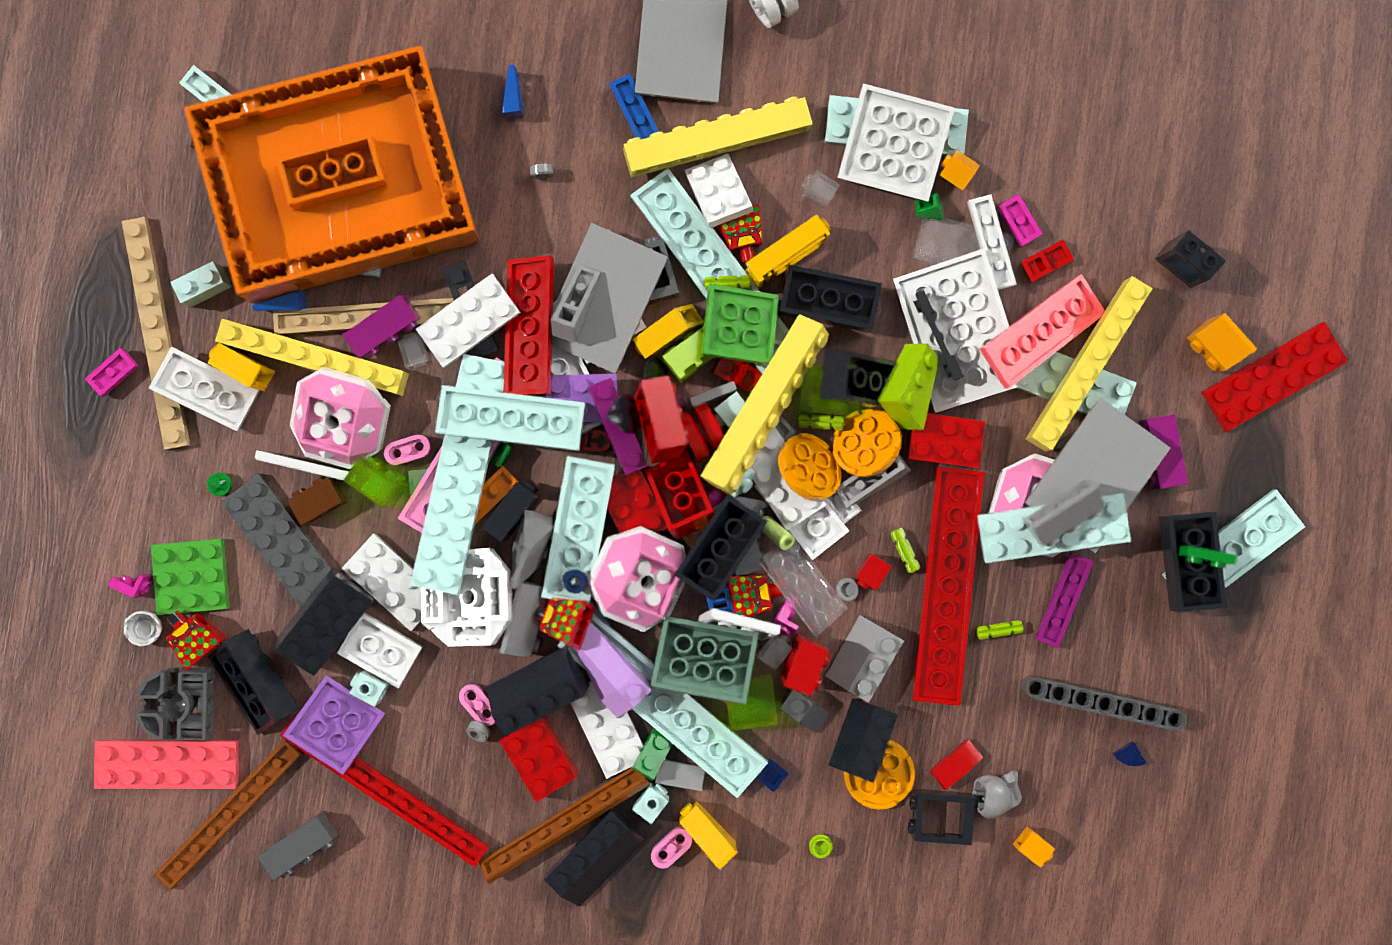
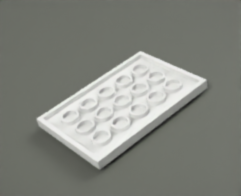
(967, 318)

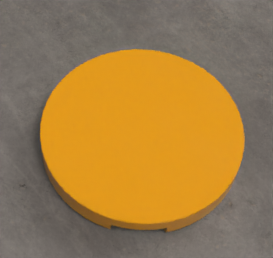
(867, 443)
(809, 467)
(892, 781)

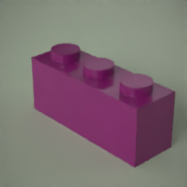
(382, 327)
(1171, 469)

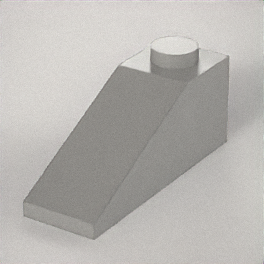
(575, 304)
(859, 488)

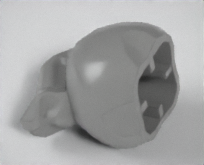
(996, 795)

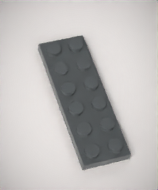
(277, 537)

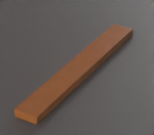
(228, 814)
(562, 824)

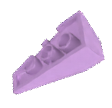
(611, 673)

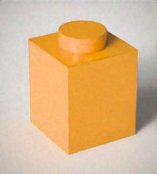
(959, 169)
(1034, 847)

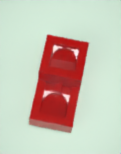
(1047, 260)
(735, 371)
(956, 765)

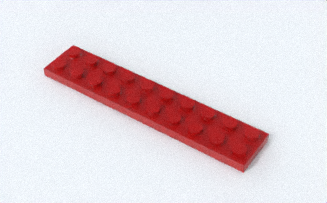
(948, 586)

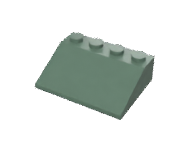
(705, 660)

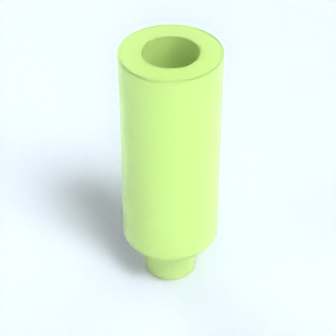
(777, 533)

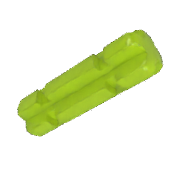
(730, 281)
(821, 421)
(905, 550)
(999, 629)

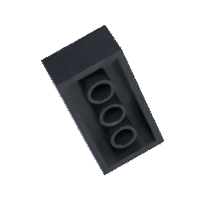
(830, 298)
(854, 378)
(1188, 583)
(322, 622)

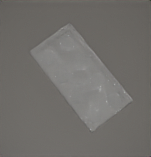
(947, 240)
(803, 586)

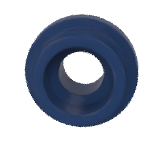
(575, 588)

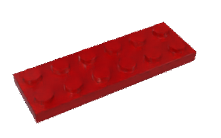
(530, 333)
(1274, 376)

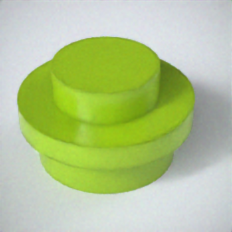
(820, 846)

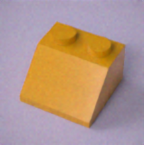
(1221, 343)

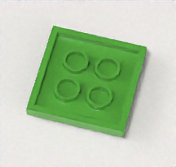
(739, 324)
(190, 576)

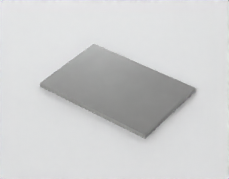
(681, 49)
(620, 298)
(1104, 451)

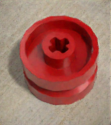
(702, 431)

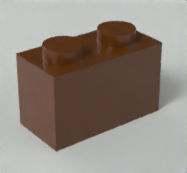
(317, 500)

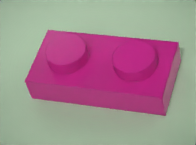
(1019, 220)
(111, 372)

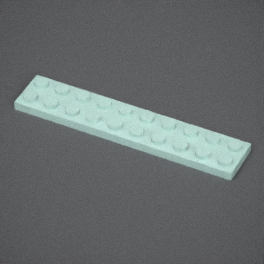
(689, 237)
(456, 492)
(689, 723)

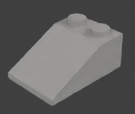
(530, 545)

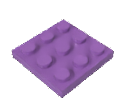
(334, 725)

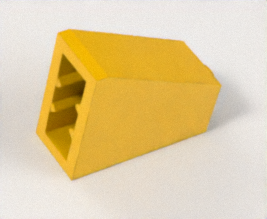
(667, 330)
(240, 367)
(708, 834)

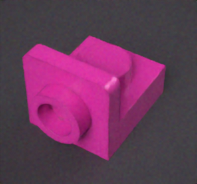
(131, 586)
(783, 619)

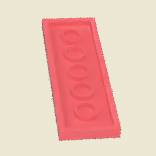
(1042, 331)
(166, 764)

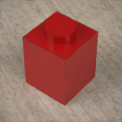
(872, 572)

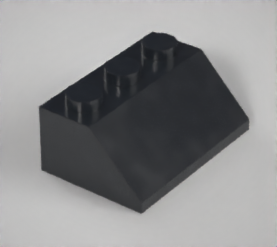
(863, 740)

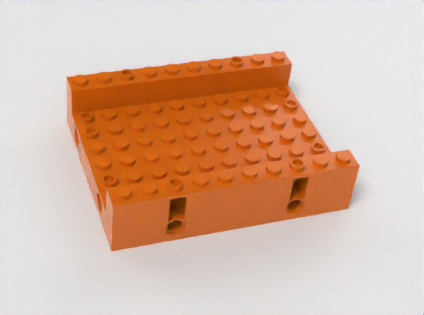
(331, 175)

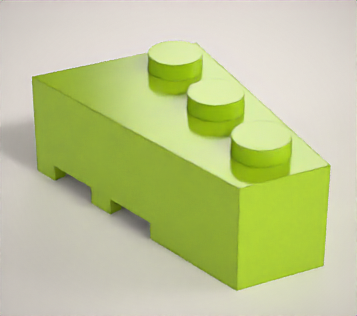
(686, 357)
(910, 386)

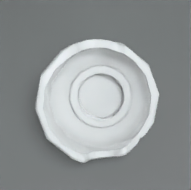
(142, 628)

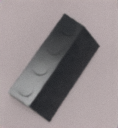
(721, 548)
(253, 681)
(536, 690)
(594, 857)

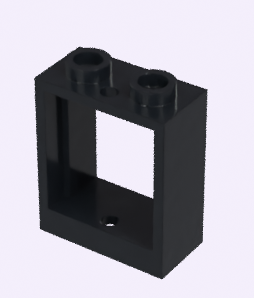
(1187, 262)
(510, 511)
(966, 816)

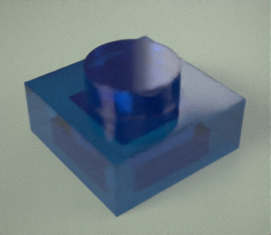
(772, 775)

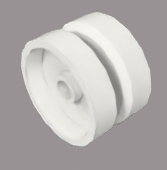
(771, 10)

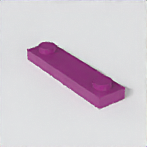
(624, 445)
(1064, 599)

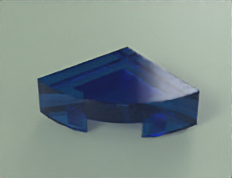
(1129, 755)

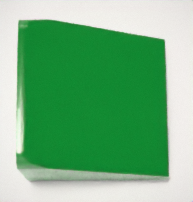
(930, 209)
(502, 454)

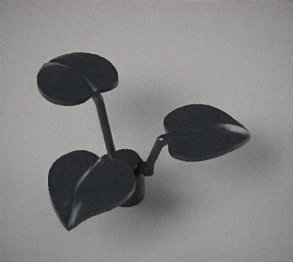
(624, 409)

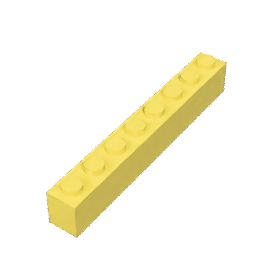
(717, 137)
(309, 355)
(1088, 364)
(765, 404)

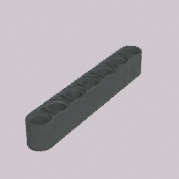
(1114, 703)

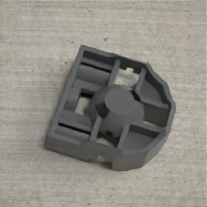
(181, 705)

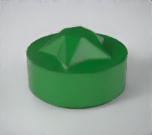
(220, 484)

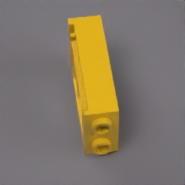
(788, 250)

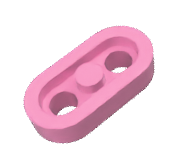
(408, 449)
(478, 705)
(672, 847)

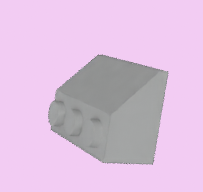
(1065, 513)
(523, 631)
(864, 658)

